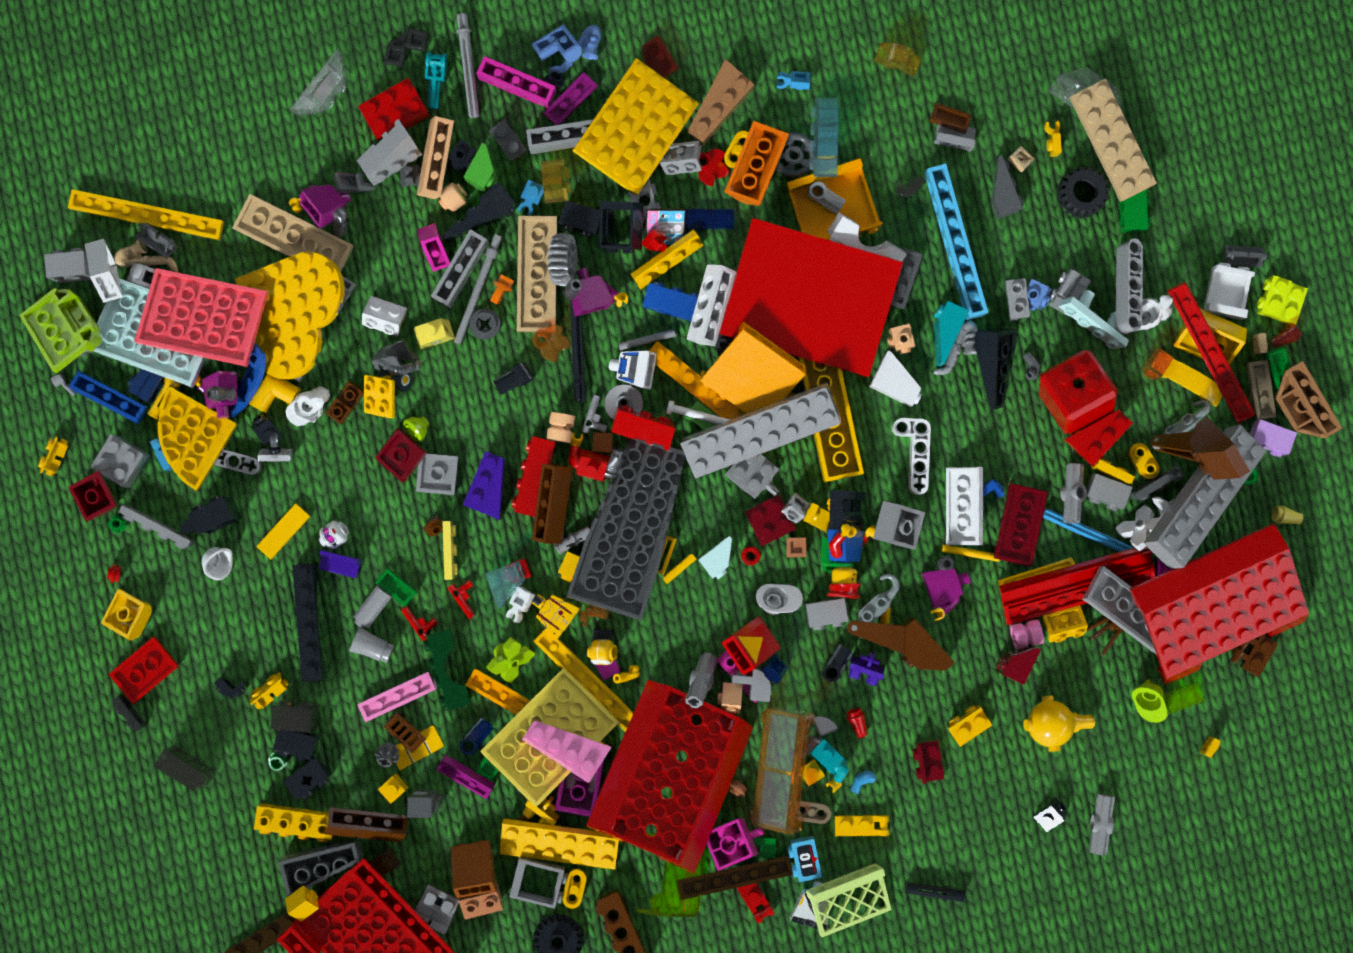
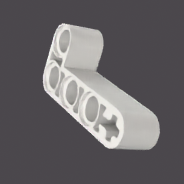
(915, 456)

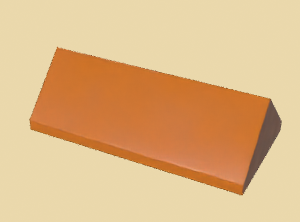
(756, 164)

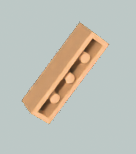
(435, 157)

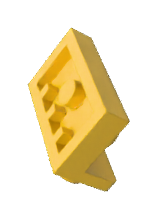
(1065, 624)
(968, 725)

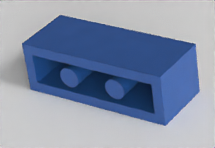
(670, 301)

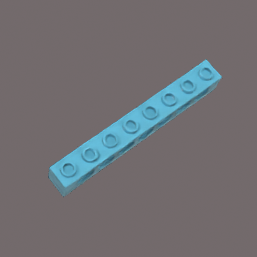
(955, 241)

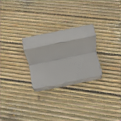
(955, 139)

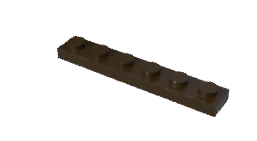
(734, 877)

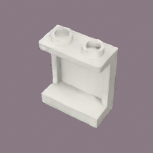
(1228, 291)

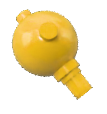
(1054, 723)

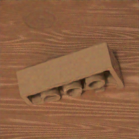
(722, 99)

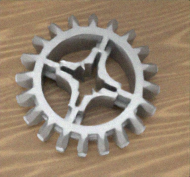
(562, 259)

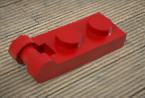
(754, 897)

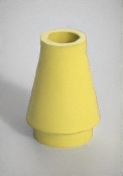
(1284, 515)

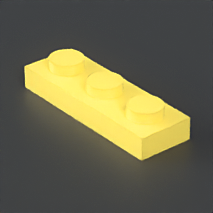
(450, 550)

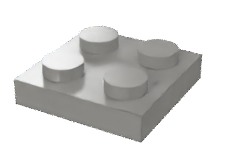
(437, 474)

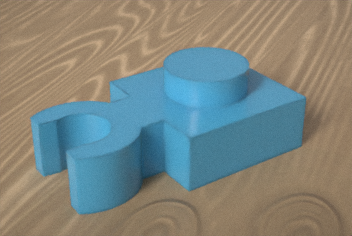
(532, 195)
(159, 454)

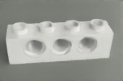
(711, 305)

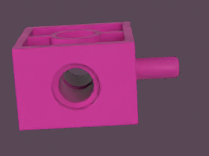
(732, 843)

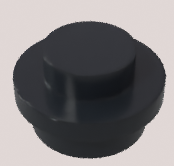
(555, 79)

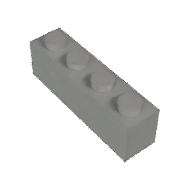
(556, 137)
(460, 269)

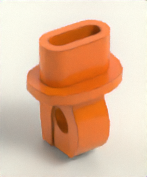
(503, 284)

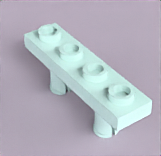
(1086, 318)

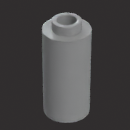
(371, 607)

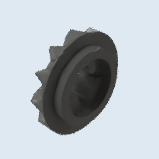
(475, 324)

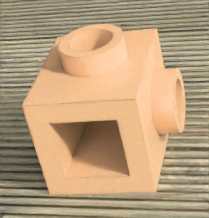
(901, 339)
(730, 698)

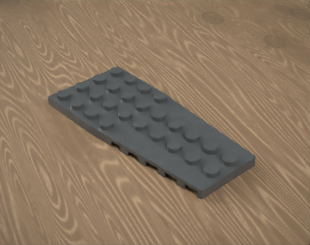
(629, 531)

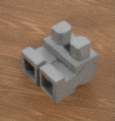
(431, 908)

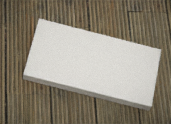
(964, 506)

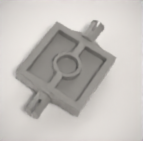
(754, 475)

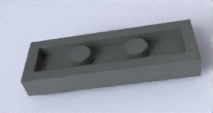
(906, 278)

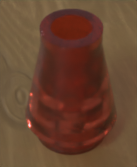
(1286, 336)

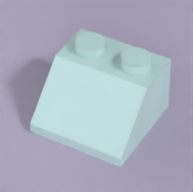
(717, 558)

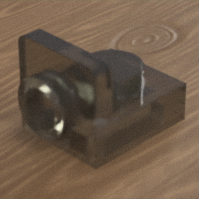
(912, 187)

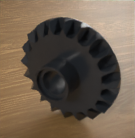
(558, 926)

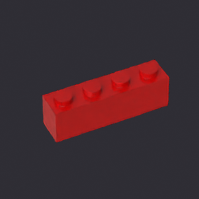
(539, 452)

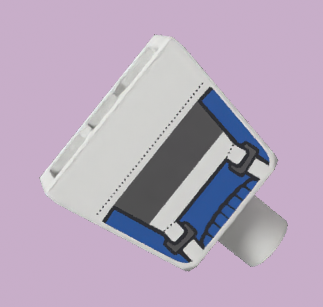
(635, 367)

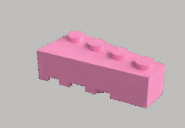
(567, 749)

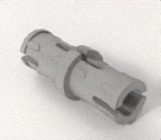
(572, 540)

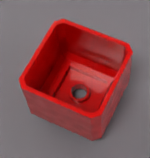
(1073, 406)

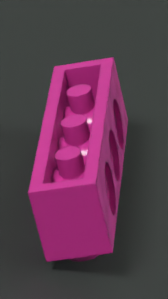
(516, 82)

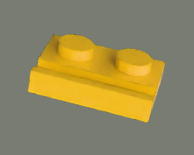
(1116, 473)

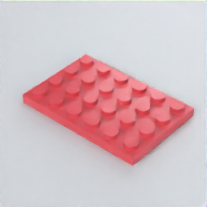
(201, 317)

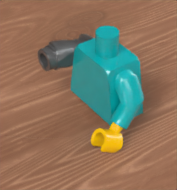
(829, 758)

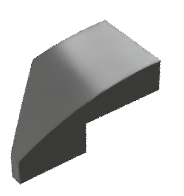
(351, 183)

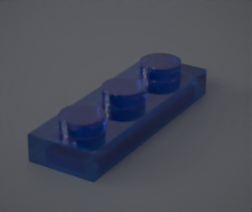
(709, 219)

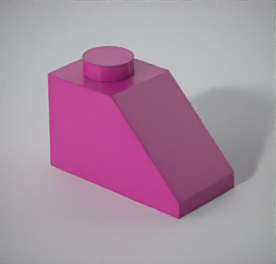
(433, 247)

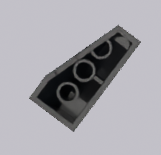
(493, 207)
(993, 354)

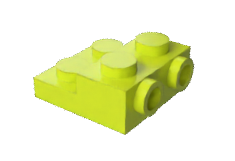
(1281, 300)

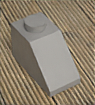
(141, 275)

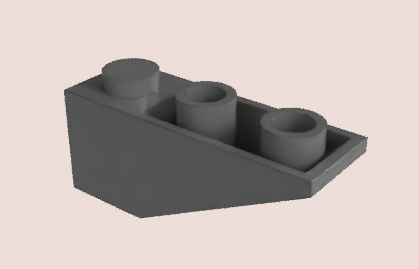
(1004, 196)

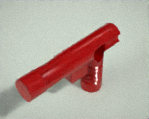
(462, 597)
(420, 623)

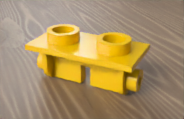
(49, 462)
(262, 696)

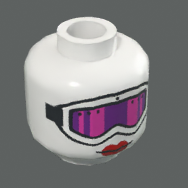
(333, 534)

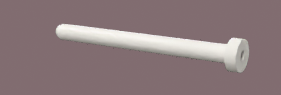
(695, 414)

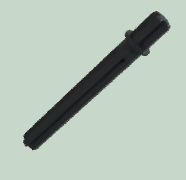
(577, 356)

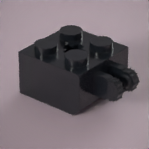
(212, 516)

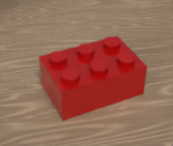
(394, 103)

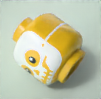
(602, 652)

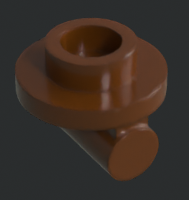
(434, 526)

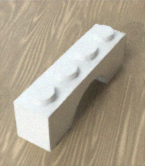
(845, 231)

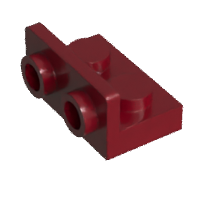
(928, 760)

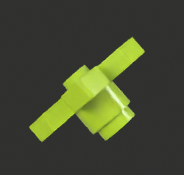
(508, 658)

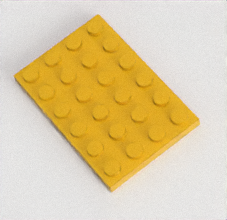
(635, 127)

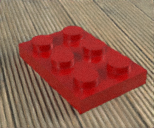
(144, 670)

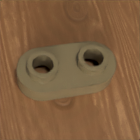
(811, 810)

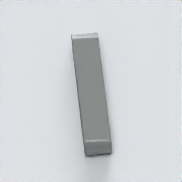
(1129, 286)

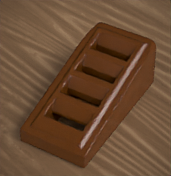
(398, 716)

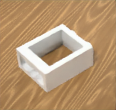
(103, 270)

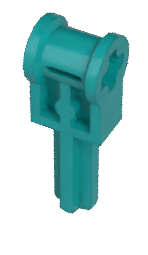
(435, 73)

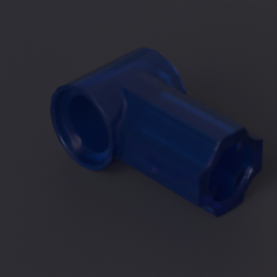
(477, 735)

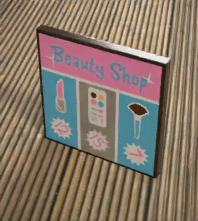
(668, 221)

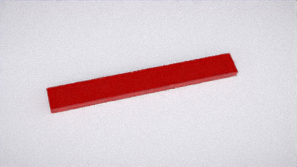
(1211, 352)

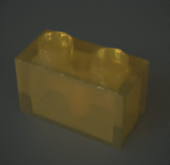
(554, 181)

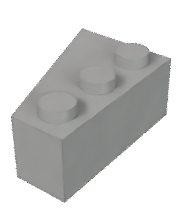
(389, 154)

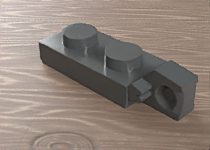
(1157, 483)

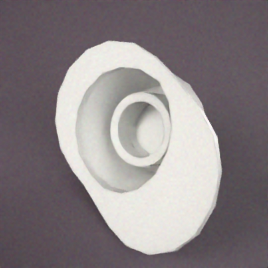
(779, 598)

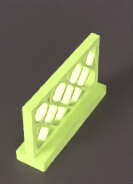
(848, 883)

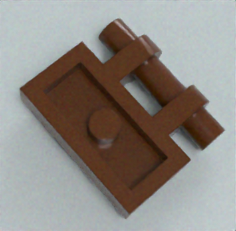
(1258, 655)

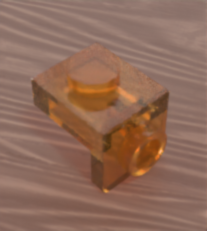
(1157, 364)
(594, 612)

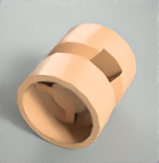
(560, 427)

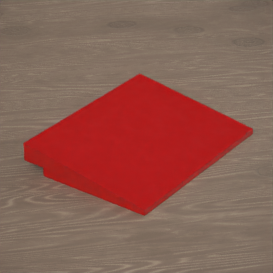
(812, 296)

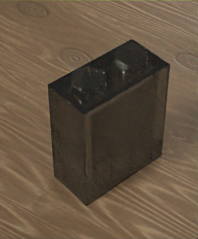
(184, 768)

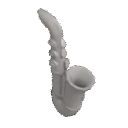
(965, 339)

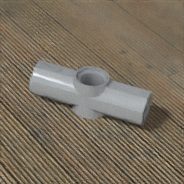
(1073, 493)
(701, 680)
(1101, 824)

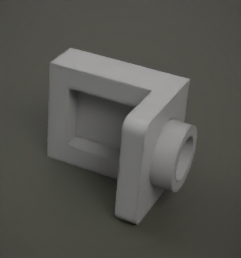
(795, 508)

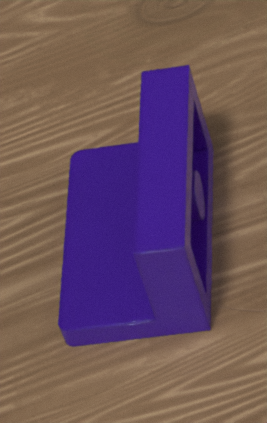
(339, 564)

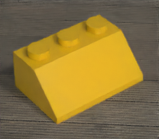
(1228, 335)

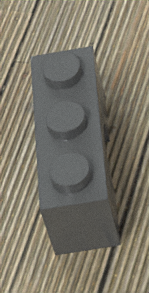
(424, 803)

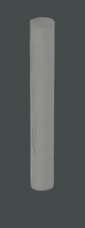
(647, 339)

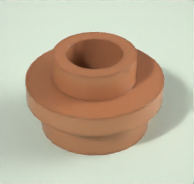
(737, 789)

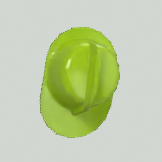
(1150, 702)

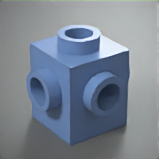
(1042, 295)

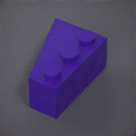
(487, 486)

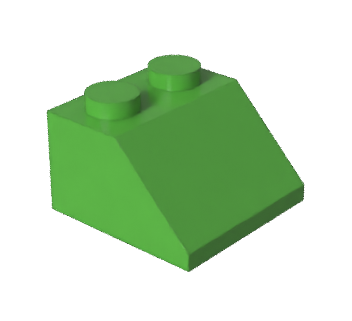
(481, 171)

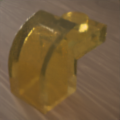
(898, 57)

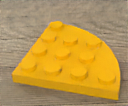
(191, 436)

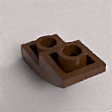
(345, 402)

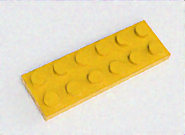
(558, 844)

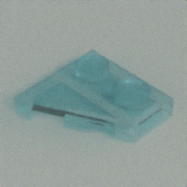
(504, 582)

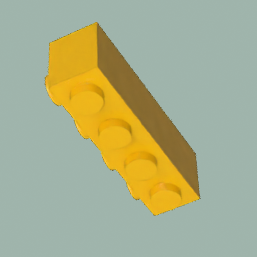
(291, 821)

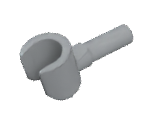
(60, 379)

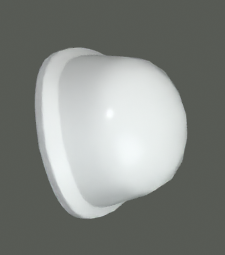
(217, 563)

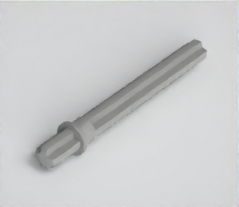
(467, 62)

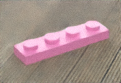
(396, 696)

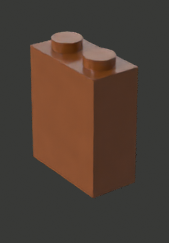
(472, 869)

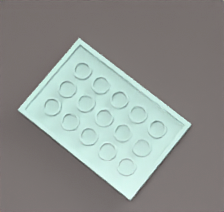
(118, 331)

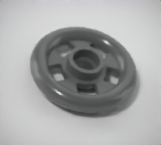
(789, 171)

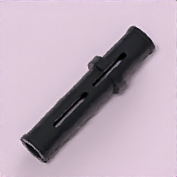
(958, 895)

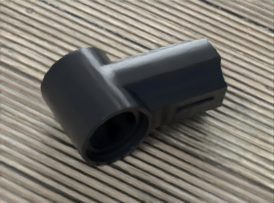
(516, 377)
(837, 661)

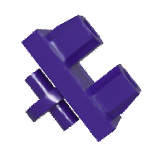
(868, 666)

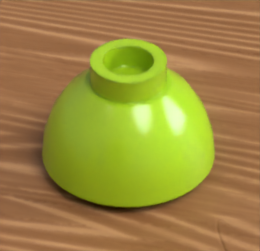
(416, 427)

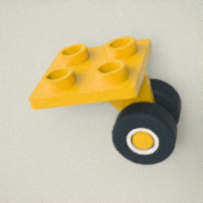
(380, 392)

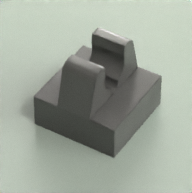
(410, 175)

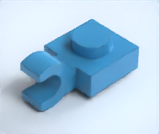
(796, 80)

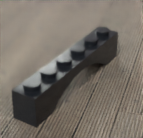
(310, 647)

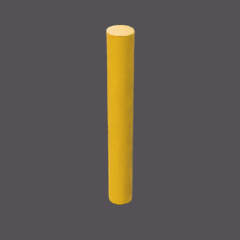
(968, 552)

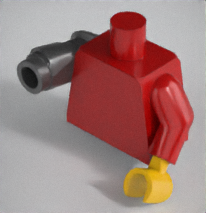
(594, 464)

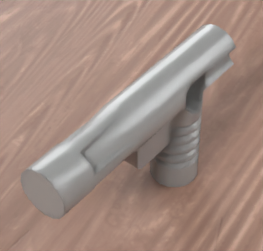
(594, 418)

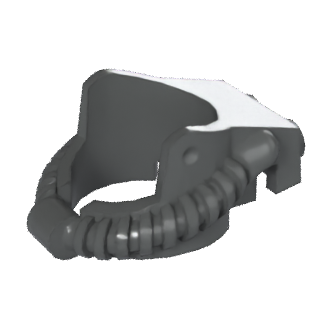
(390, 355)

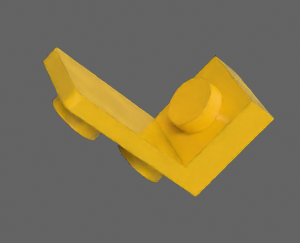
(817, 517)

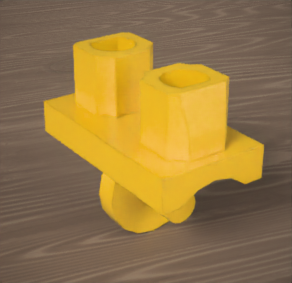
(545, 810)

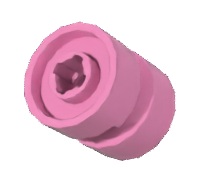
(1027, 634)

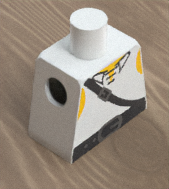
(803, 911)

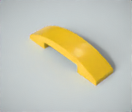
(1193, 381)

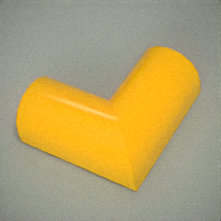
(271, 388)

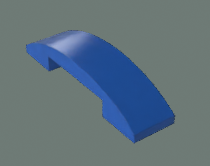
(250, 381)

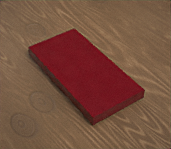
(1020, 525)

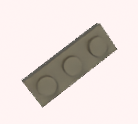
(1261, 390)

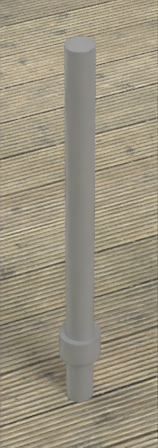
(490, 254)

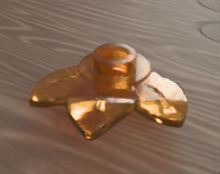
(553, 342)

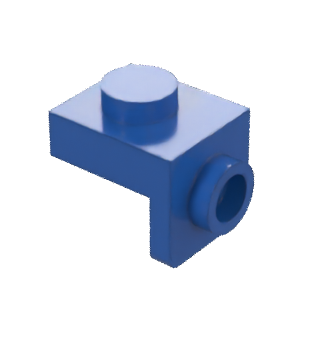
(995, 486)

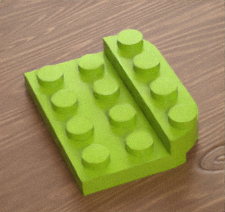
(61, 327)

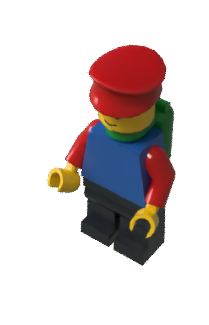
(844, 542)

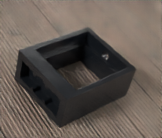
(606, 231)

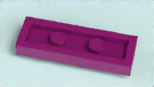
(571, 99)
(465, 776)

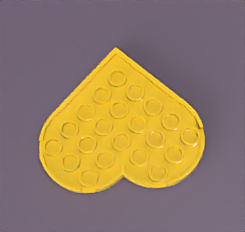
(300, 301)

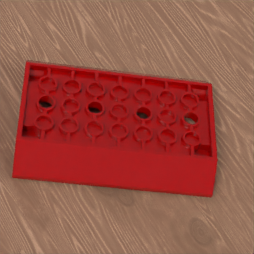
(649, 763)

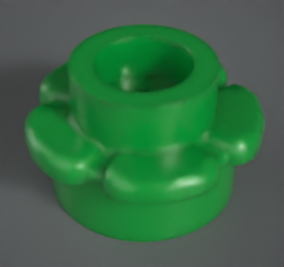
(122, 523)
(277, 765)

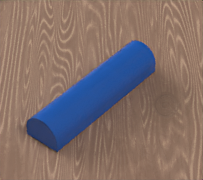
(108, 397)

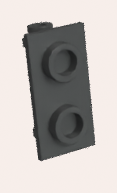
(156, 241)
(1244, 256)

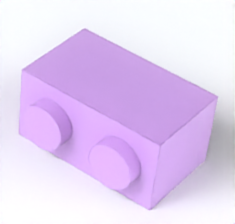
(1273, 437)

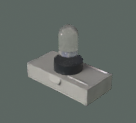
(275, 452)

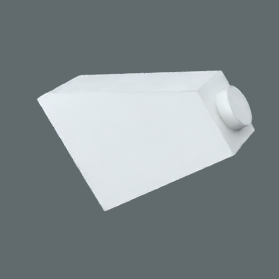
(895, 381)

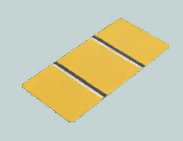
(429, 746)

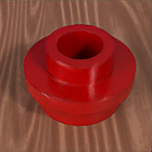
(755, 560)
(114, 573)

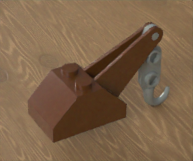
(1204, 445)
(909, 639)

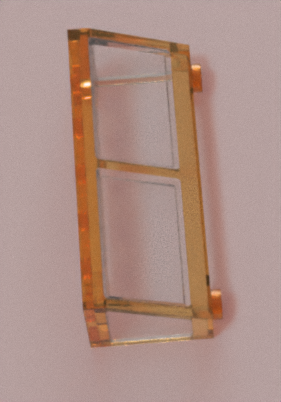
(781, 770)

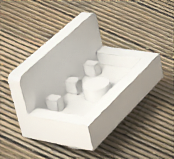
(383, 316)

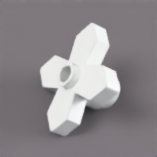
(1140, 528)

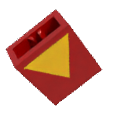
(751, 645)

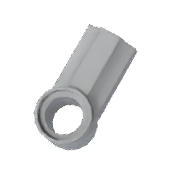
(828, 198)

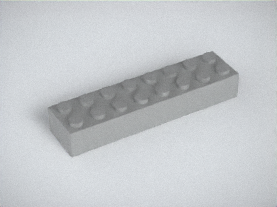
(761, 430)
(1200, 506)

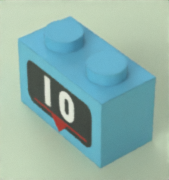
(805, 859)

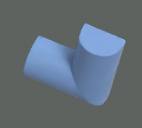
(556, 41)

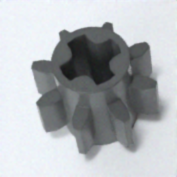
(387, 754)

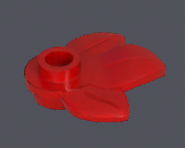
(713, 168)

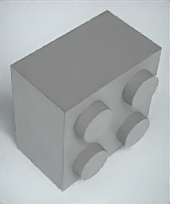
(67, 266)
(120, 461)
(899, 525)

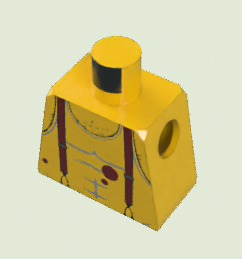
(555, 613)

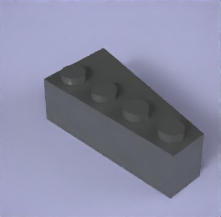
(318, 864)

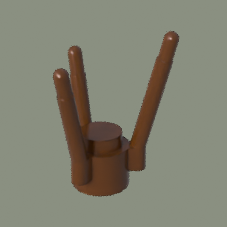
(1109, 624)

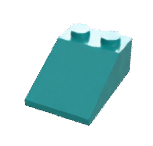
(946, 329)

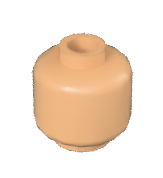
(453, 197)

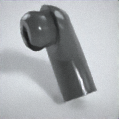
(1033, 366)

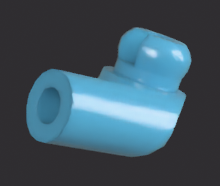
(860, 779)

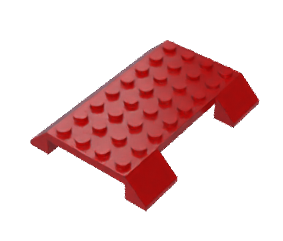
(1221, 602)
(362, 917)

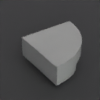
(824, 726)

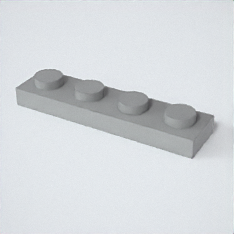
(149, 524)

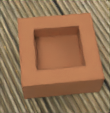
(795, 547)

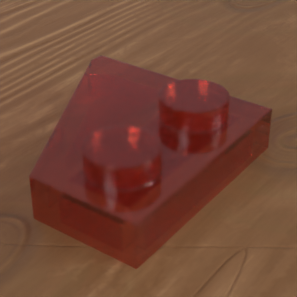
(658, 57)

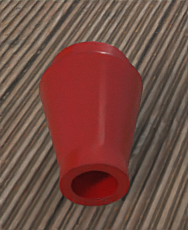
(857, 721)

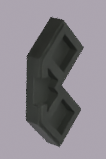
(397, 48)

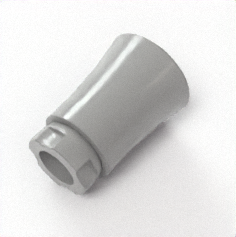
(371, 646)

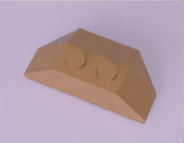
(1305, 403)

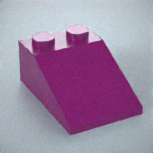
(577, 795)

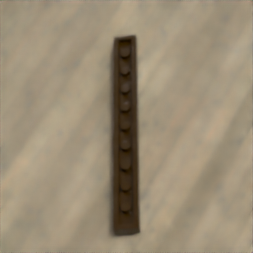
(270, 933)

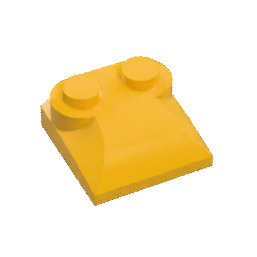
(127, 615)

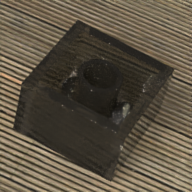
(295, 716)

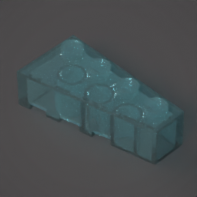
(825, 137)

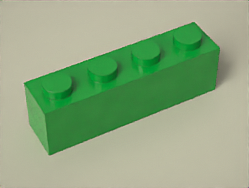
(1134, 211)

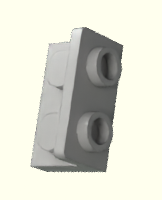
(682, 158)
(1017, 299)

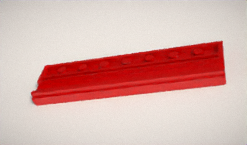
(1068, 585)

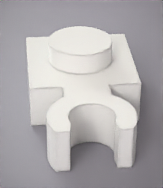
(521, 602)

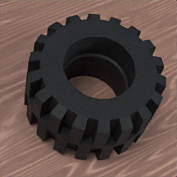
(1097, 186)

